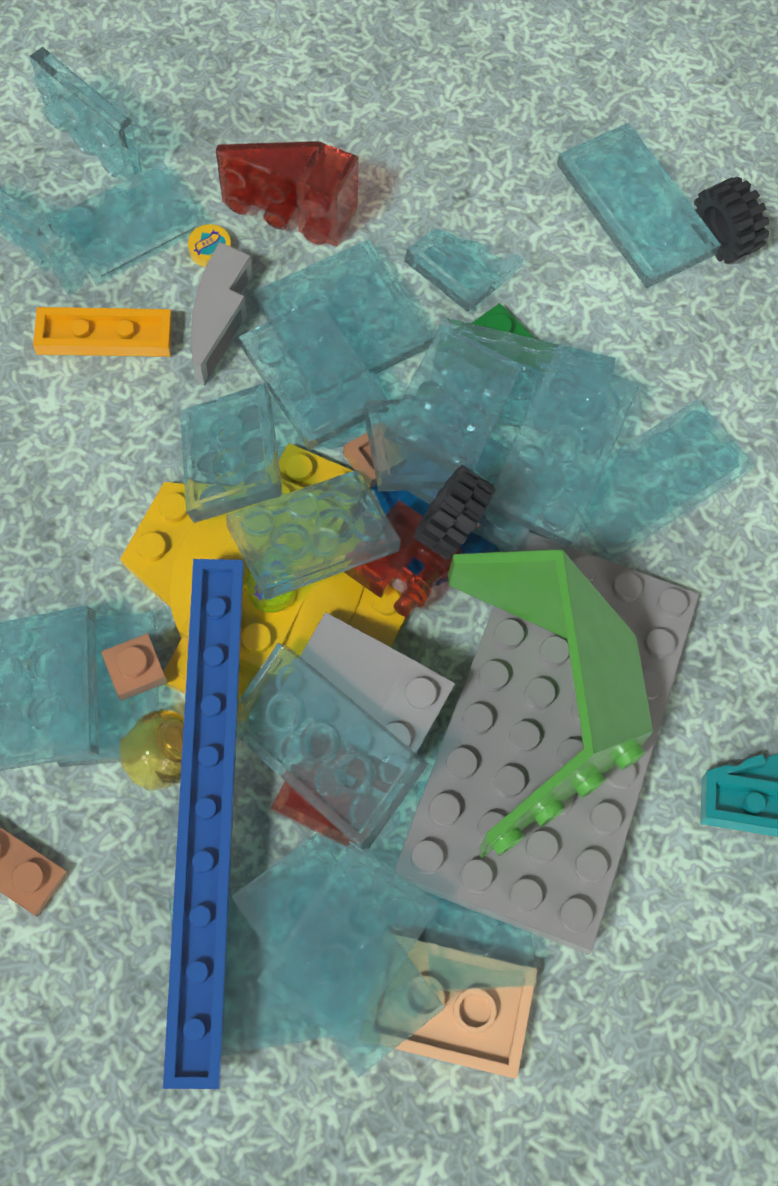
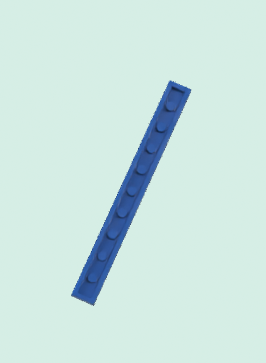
(205, 829)

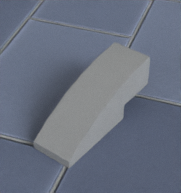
(218, 308)

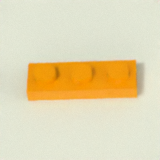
(103, 331)

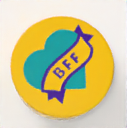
(204, 241)

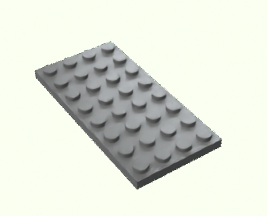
(513, 734)

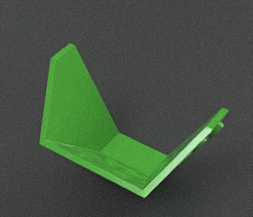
(605, 669)

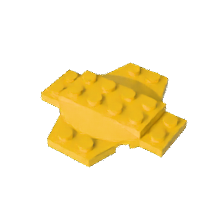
(163, 561)

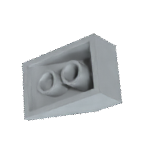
(378, 679)

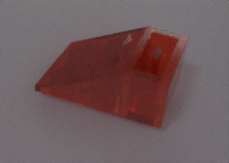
(290, 177)

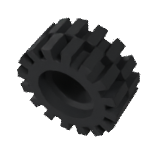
(733, 218)
(454, 512)

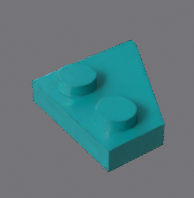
(742, 796)

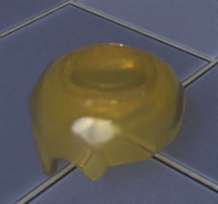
(154, 750)

